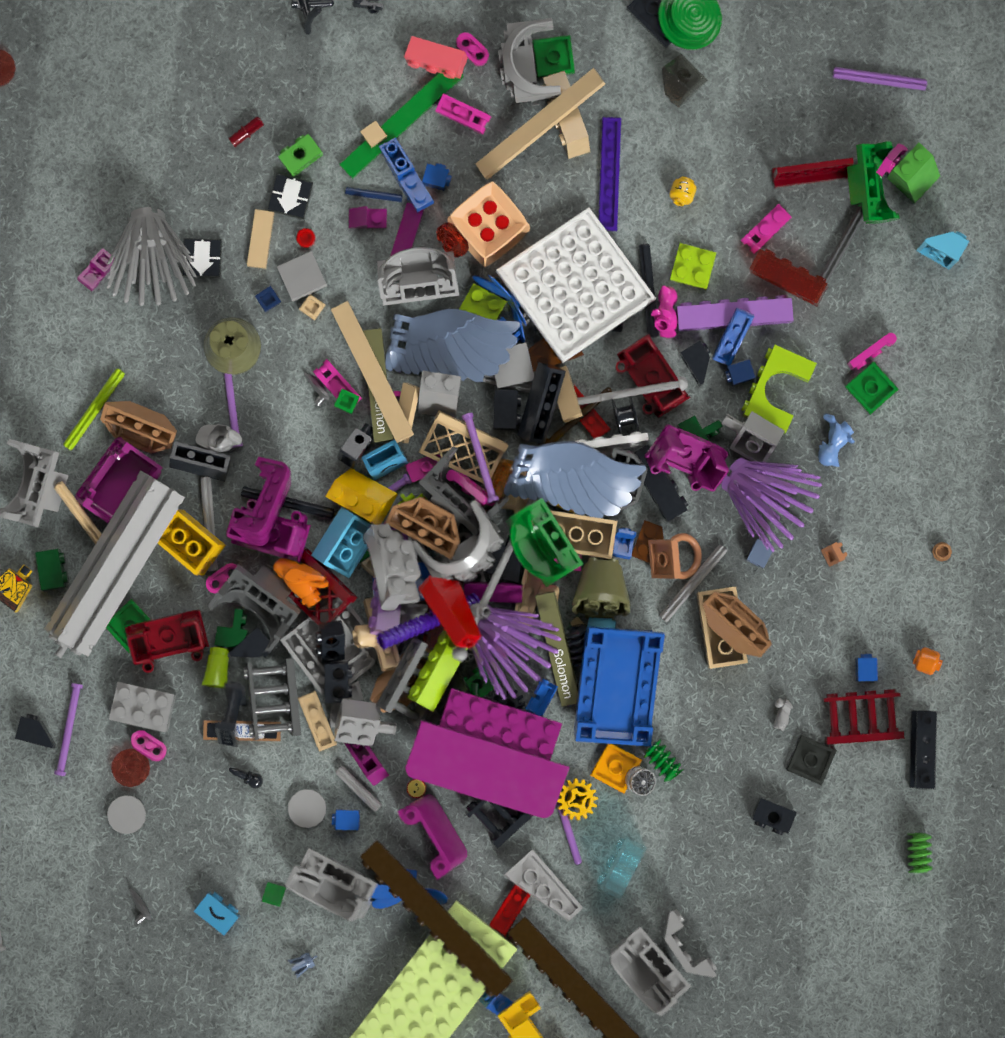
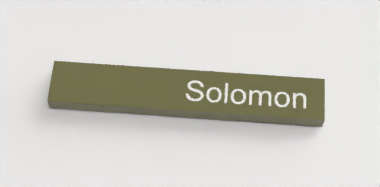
(380, 427)
(560, 662)

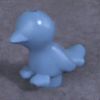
(838, 437)

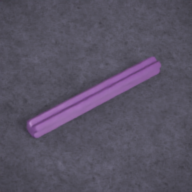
(879, 78)

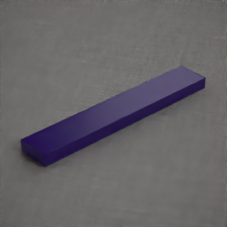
(609, 173)

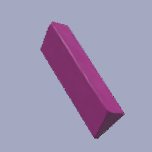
(408, 229)
(502, 593)

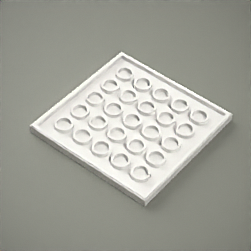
(575, 284)

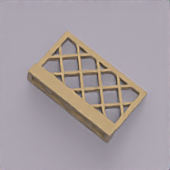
(460, 427)

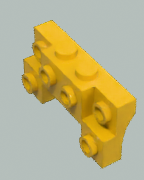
(517, 1017)

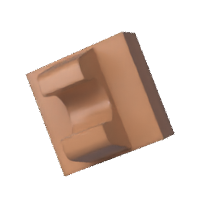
(834, 554)

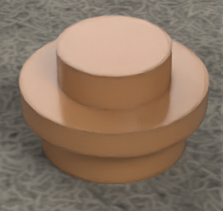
(941, 551)

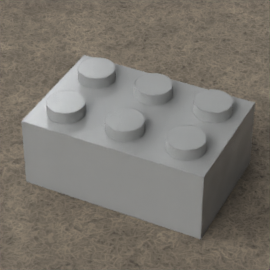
(142, 707)

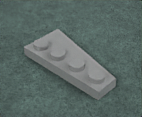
(541, 883)

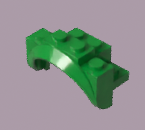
(867, 185)
(542, 543)

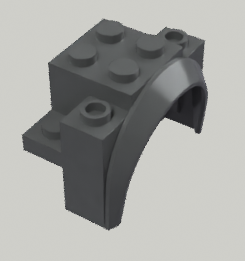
(451, 499)
(264, 596)

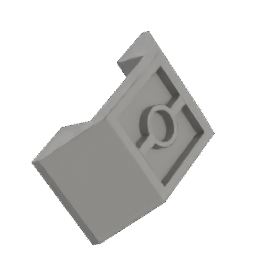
(701, 966)

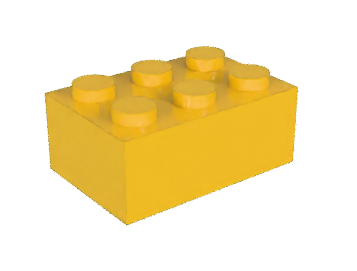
(191, 543)

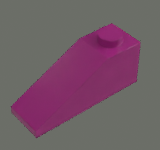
(368, 762)

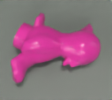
(665, 316)

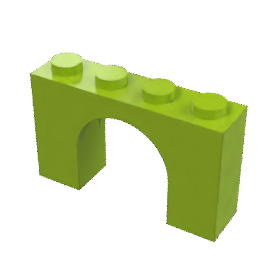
(778, 361)

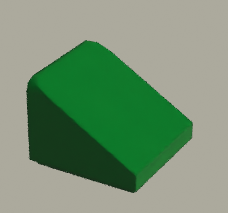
(273, 894)

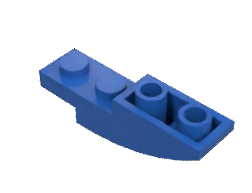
(405, 175)

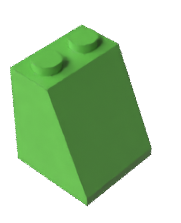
(915, 173)

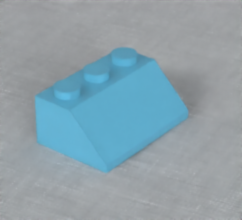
(944, 248)
(343, 543)

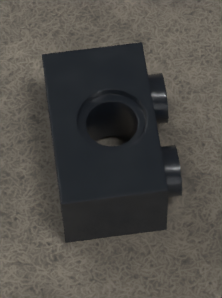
(785, 816)

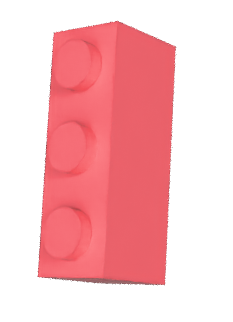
(435, 57)

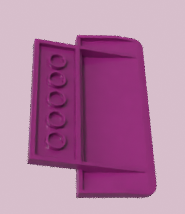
(490, 754)

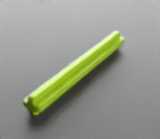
(94, 409)

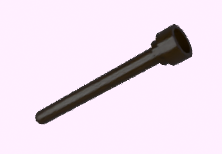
(566, 427)

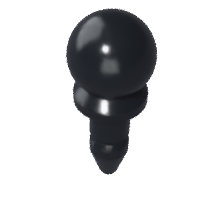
(254, 780)

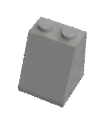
(439, 393)

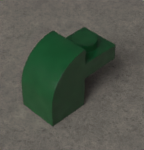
(692, 426)
(232, 636)

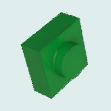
(346, 401)

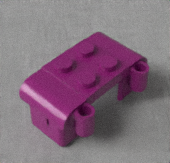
(690, 454)
(286, 539)

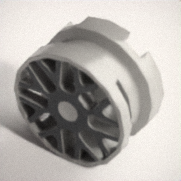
(639, 780)

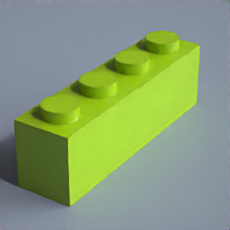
(435, 674)

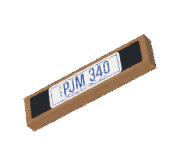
(209, 731)

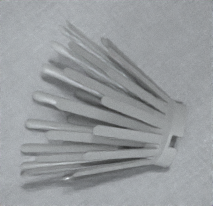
(147, 235)

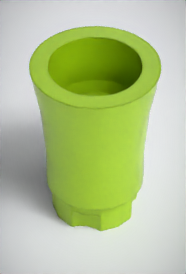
(217, 668)

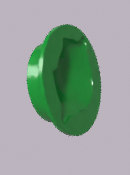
(690, 22)

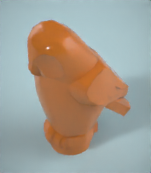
(301, 580)

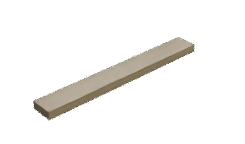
(540, 123)
(372, 372)

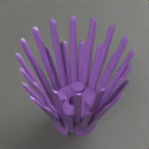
(748, 487)
(500, 636)

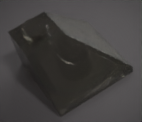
(681, 80)

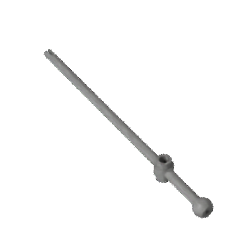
(481, 610)

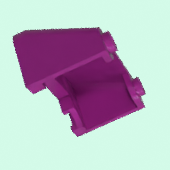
(113, 477)
(258, 525)
(435, 821)

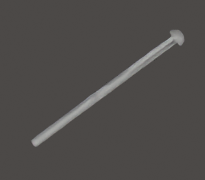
(682, 383)

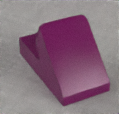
(367, 218)

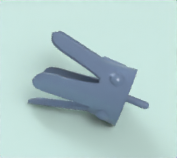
(302, 963)

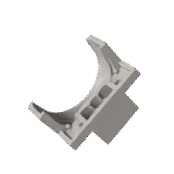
(519, 62)
(417, 276)
(36, 487)
(471, 555)
(332, 885)
(648, 971)

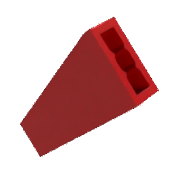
(451, 609)

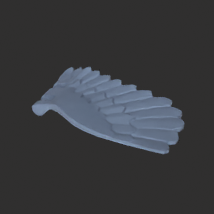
(451, 344)
(573, 478)

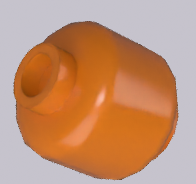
(927, 661)

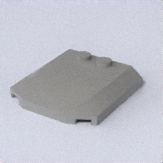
(302, 642)

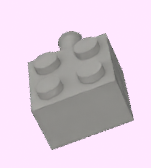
(755, 437)
(360, 722)

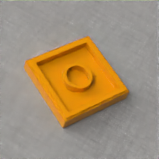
(614, 766)

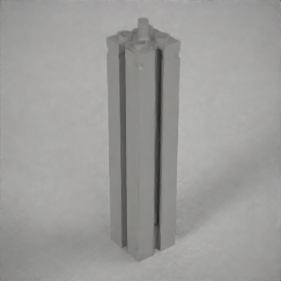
(113, 565)

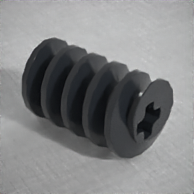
(577, 636)

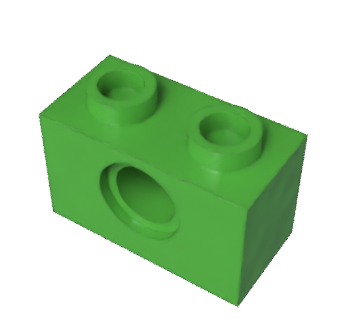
(295, 165)

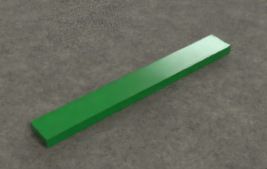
(400, 122)

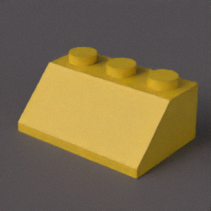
(362, 496)

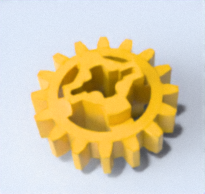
(580, 806)

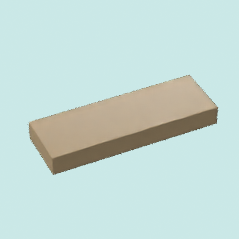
(260, 239)
(568, 400)
(408, 403)
(317, 721)

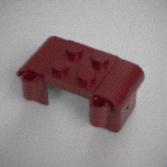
(648, 367)
(167, 637)

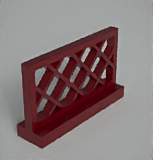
(811, 172)
(334, 585)

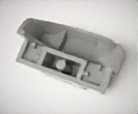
(393, 566)

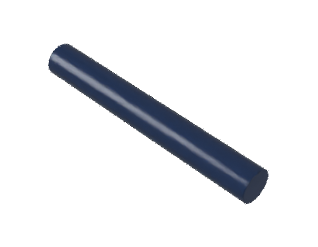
(373, 194)

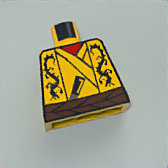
(15, 587)

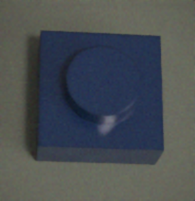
(268, 299)

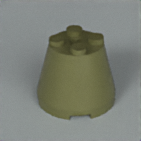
(240, 355)
(601, 590)

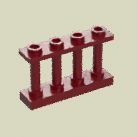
(854, 734)

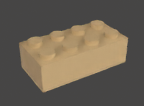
(588, 534)
(717, 650)

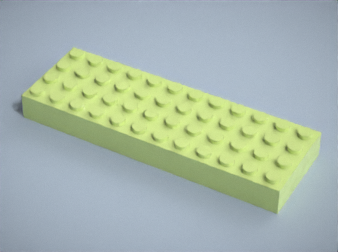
(432, 988)

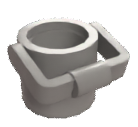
(410, 611)

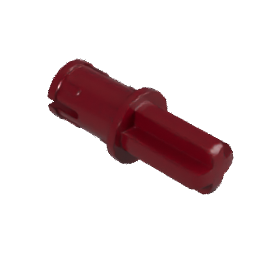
(246, 131)

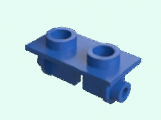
(544, 694)

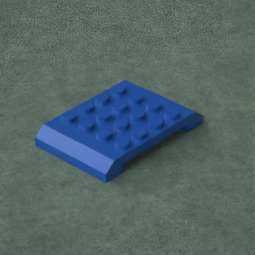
(618, 686)

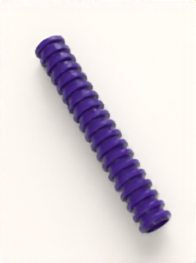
(414, 626)

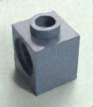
(759, 554)

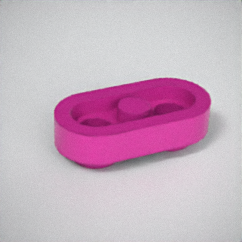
(472, 49)
(221, 576)
(150, 744)

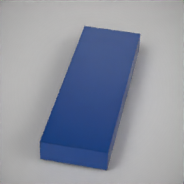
(733, 336)

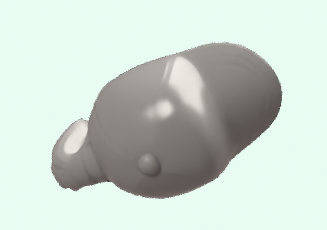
(218, 438)

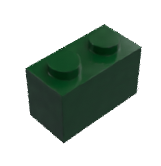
(51, 569)

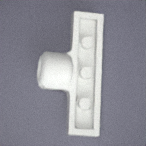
(606, 445)

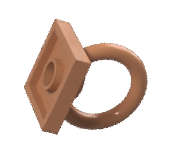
(665, 557)

